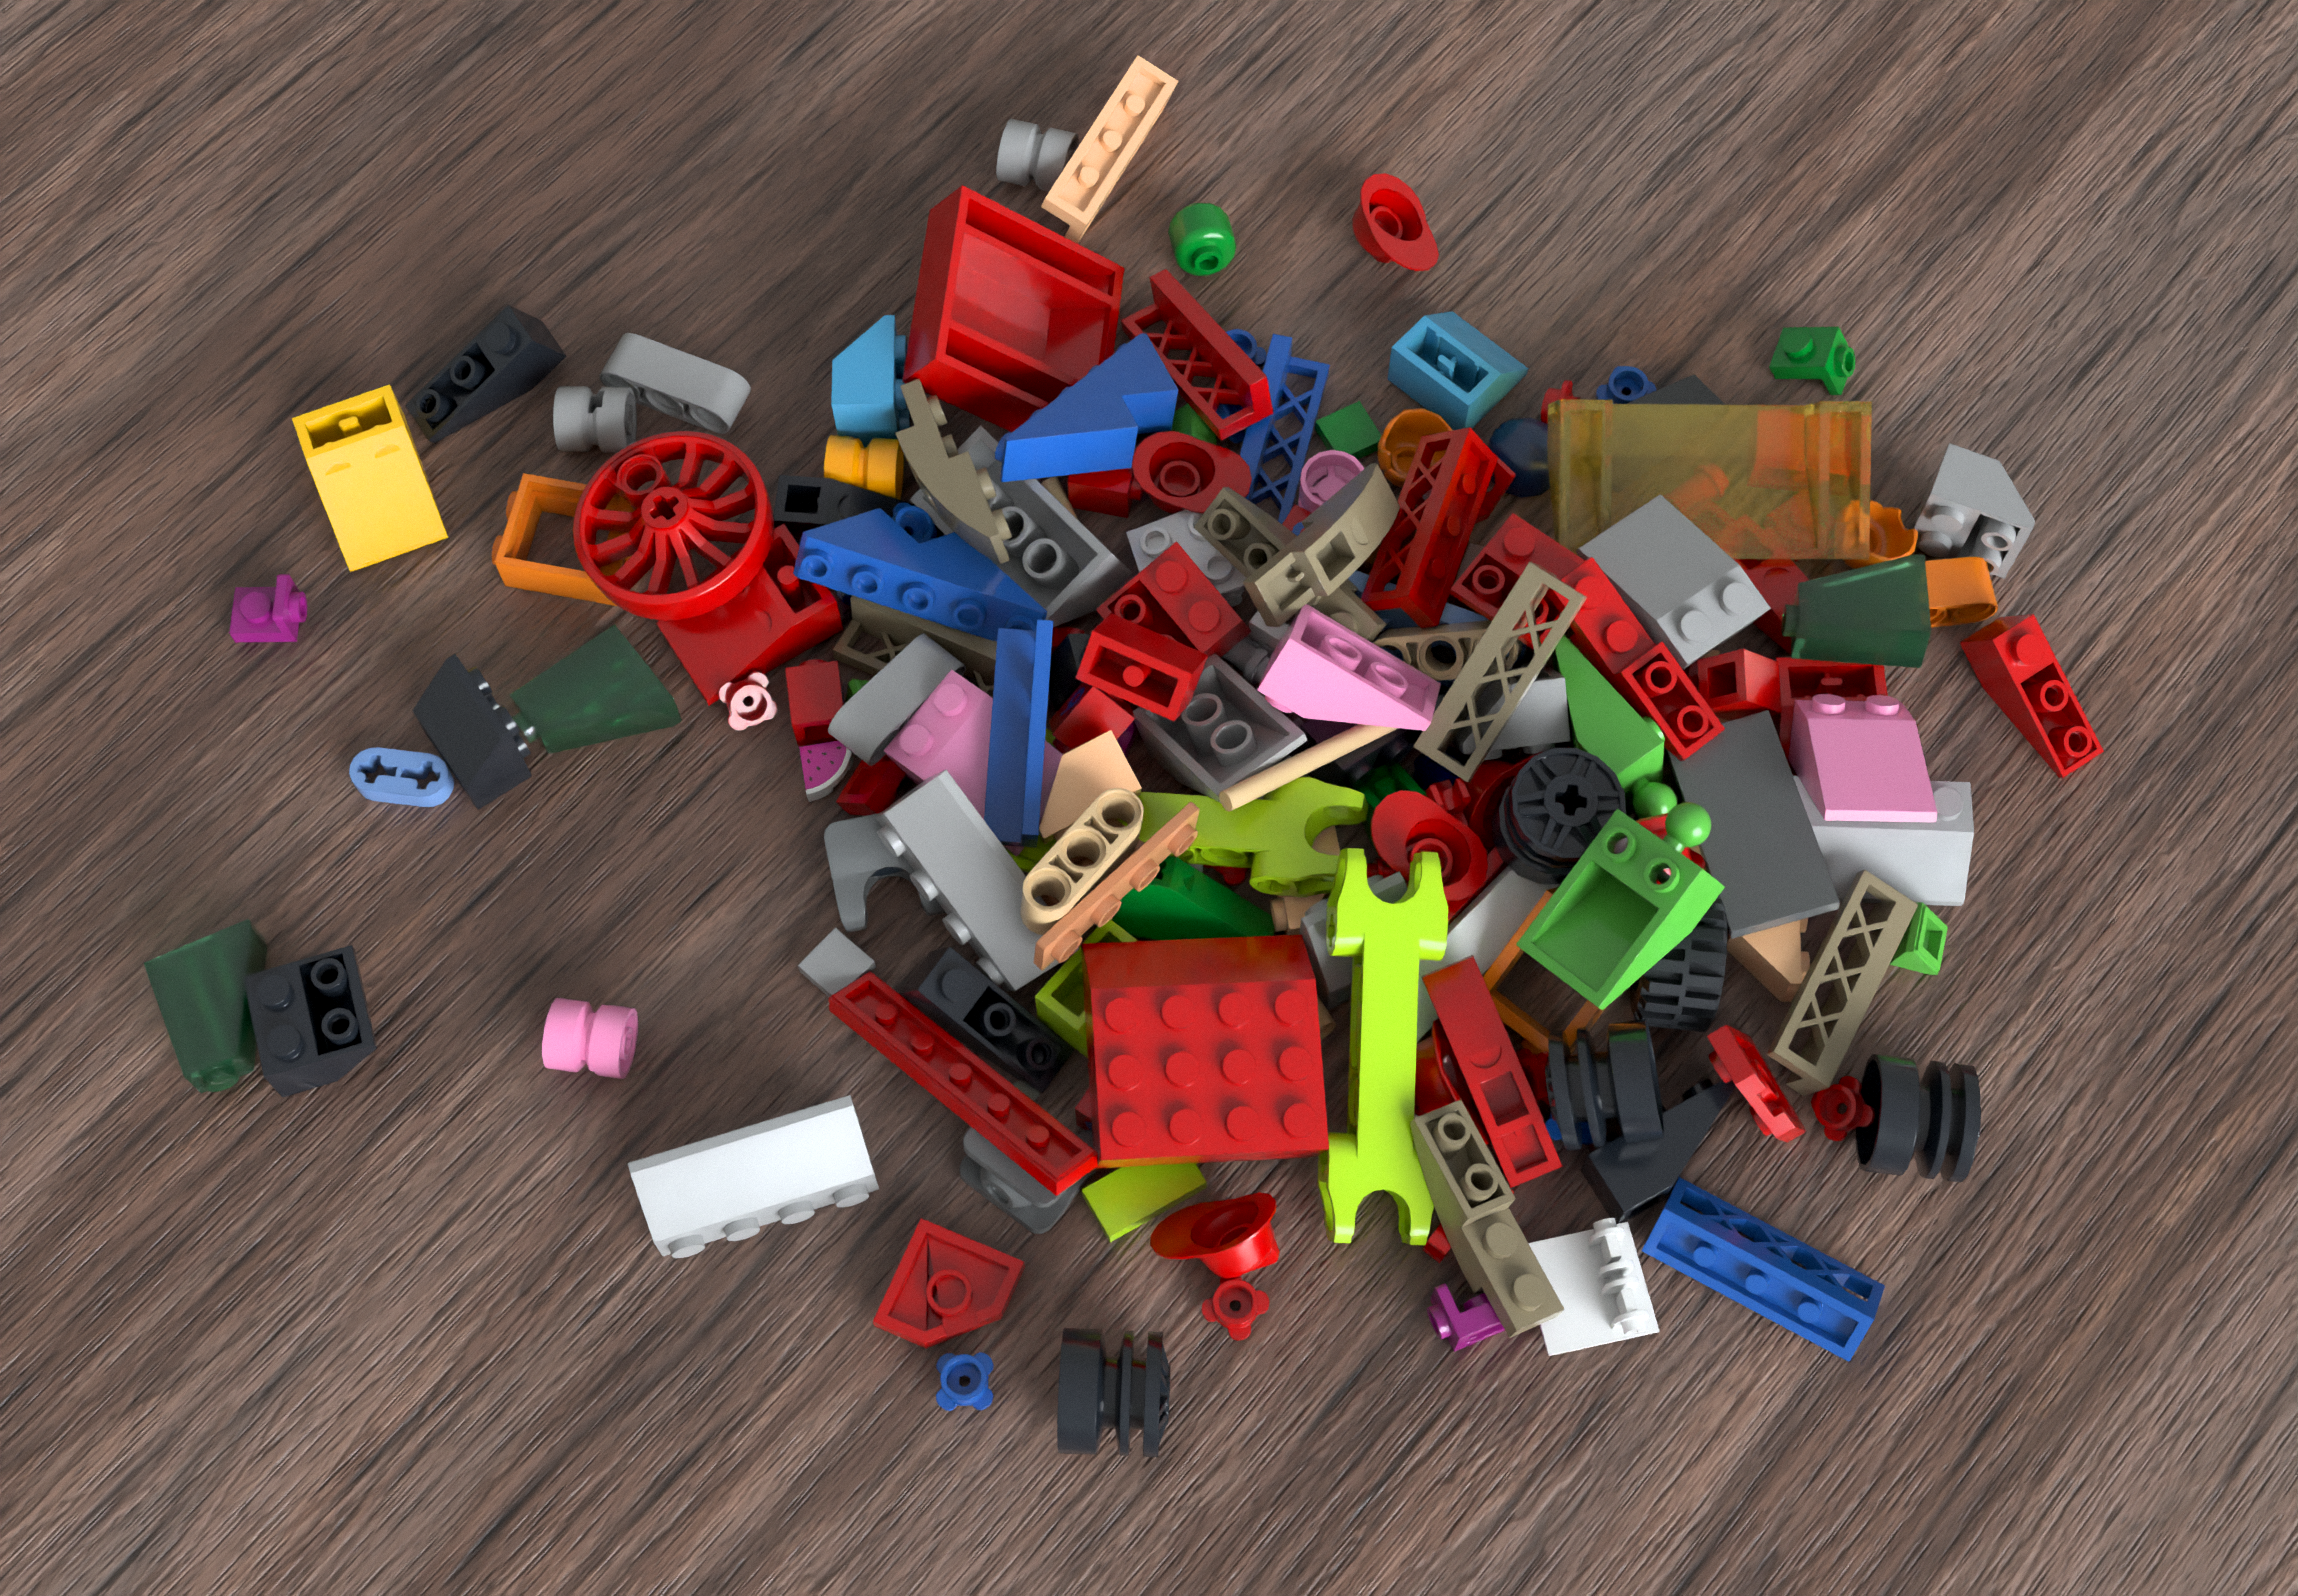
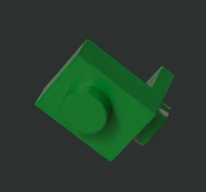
(1814, 355)

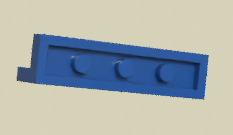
(1258, 435)
(1018, 734)
(1761, 1271)

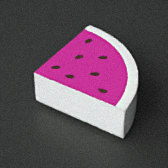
(824, 767)

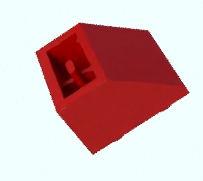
(1502, 562)
(1179, 604)
(1806, 678)

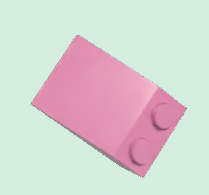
(1342, 677)
(954, 736)
(1861, 759)

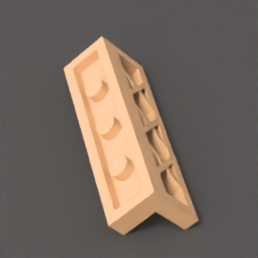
(1109, 146)

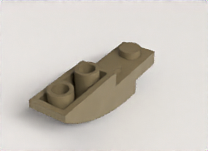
(950, 478)
(1252, 537)
(1328, 550)
(1477, 1219)

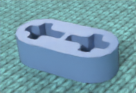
(403, 770)

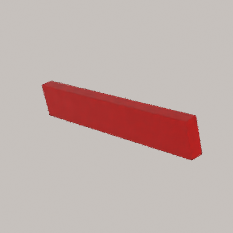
(964, 1083)

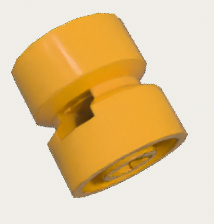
(872, 467)

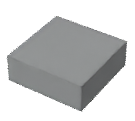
(835, 963)

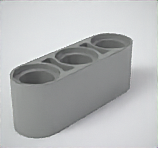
(676, 382)
(891, 698)

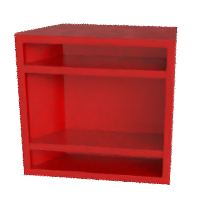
(1006, 310)
(1203, 1051)

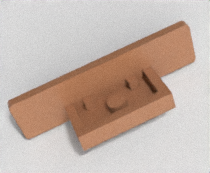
(1104, 901)

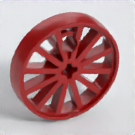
(671, 522)

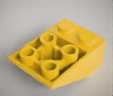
(370, 477)

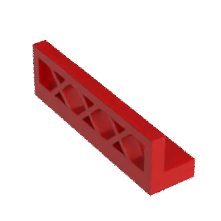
(1211, 355)
(1442, 526)

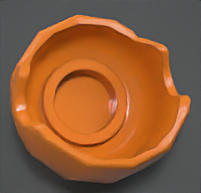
(1401, 441)
(1887, 537)

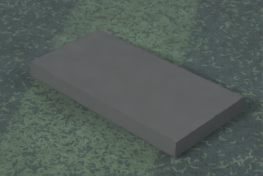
(1759, 828)

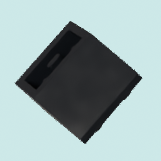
(472, 732)
(310, 1020)

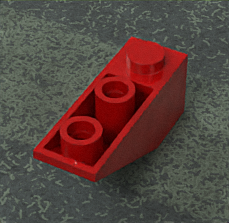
(2032, 690)

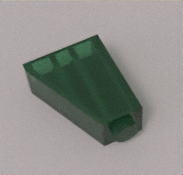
(1863, 615)
(594, 697)
(208, 1005)

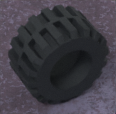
(1688, 981)

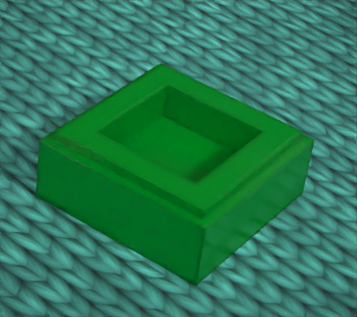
(1349, 431)

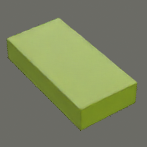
(1140, 1194)

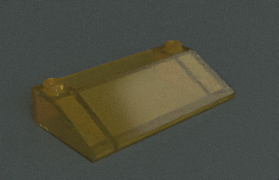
(1742, 474)

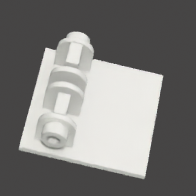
(1156, 537)
(1598, 1286)

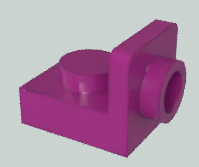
(268, 612)
(1463, 1328)

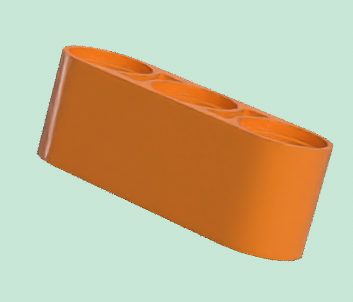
(1959, 591)

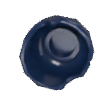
(1523, 448)

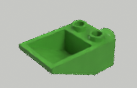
(1614, 732)
(1612, 915)

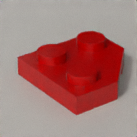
(1741, 1061)
(946, 1287)

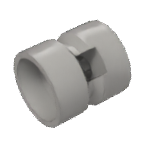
(1035, 156)
(594, 419)

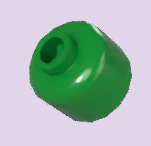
(1202, 239)

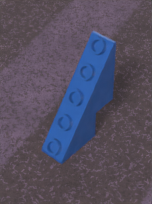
(1095, 419)
(931, 580)

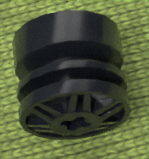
(1531, 825)
(1605, 1085)
(1930, 1118)
(1111, 1392)

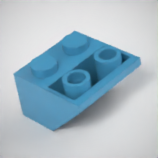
(1453, 369)
(868, 383)

